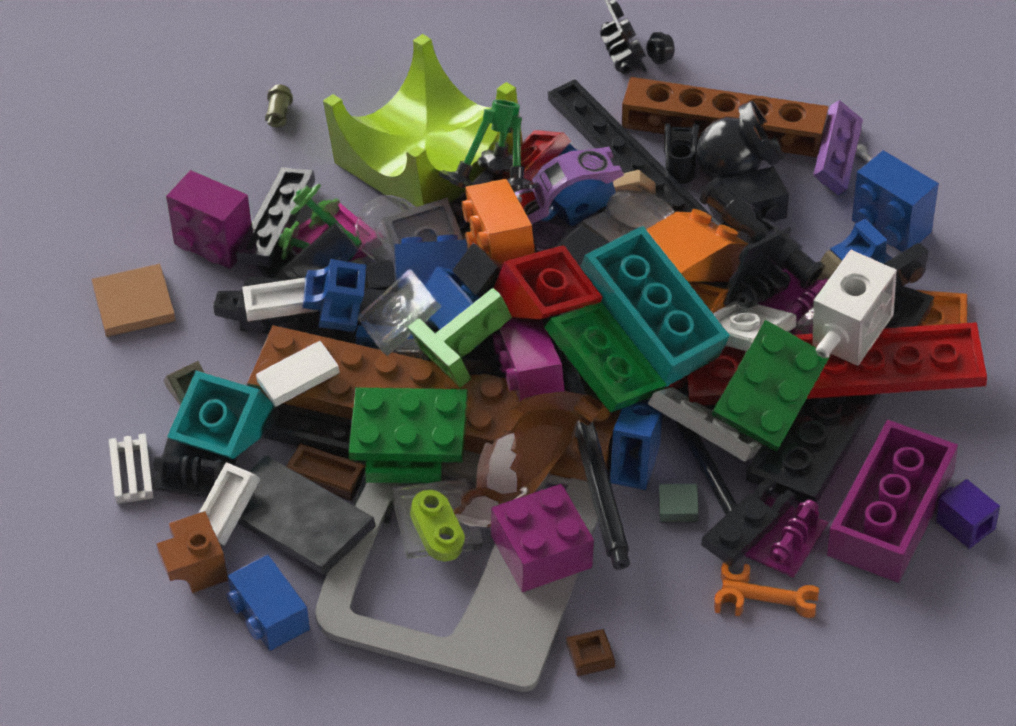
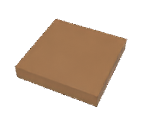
(133, 300)

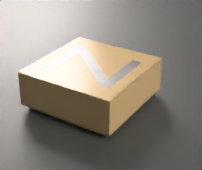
(635, 181)

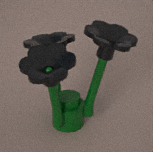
(504, 119)

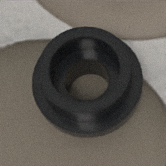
(660, 47)

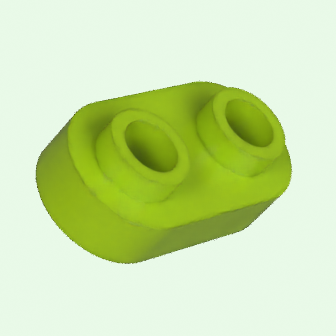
(435, 522)

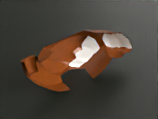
(522, 456)

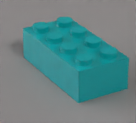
(655, 305)

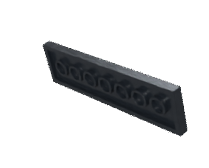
(828, 424)

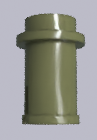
(279, 100)

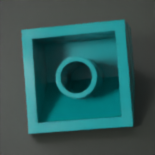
(220, 416)

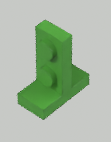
(461, 335)

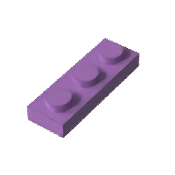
(838, 147)

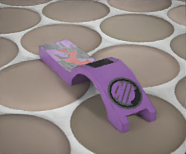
(563, 172)

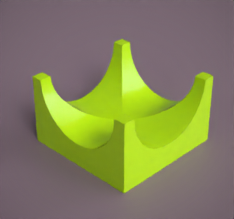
(415, 133)

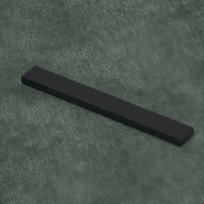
(605, 131)

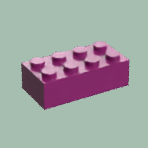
(892, 500)

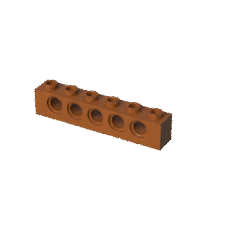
(653, 103)

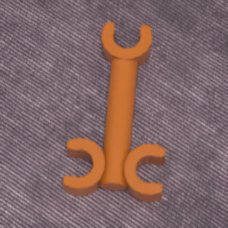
(737, 587)

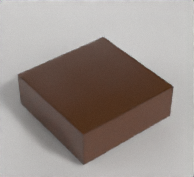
(590, 652)

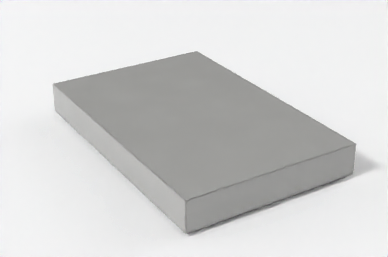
(699, 419)

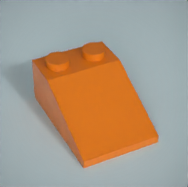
(699, 246)

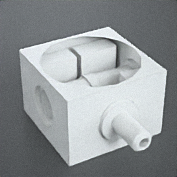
(853, 308)

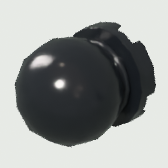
(737, 144)

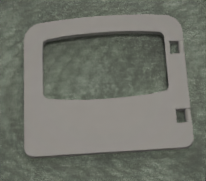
(503, 630)

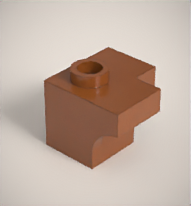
(193, 553)

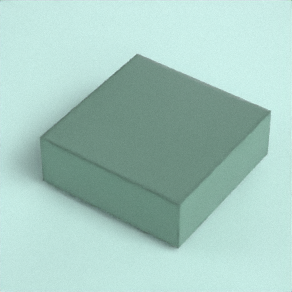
(678, 502)

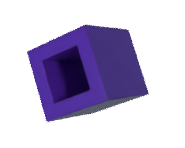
(967, 513)

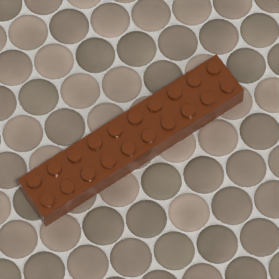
(361, 366)

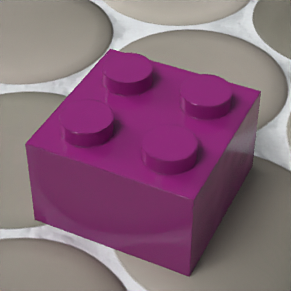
(208, 218)
(542, 537)

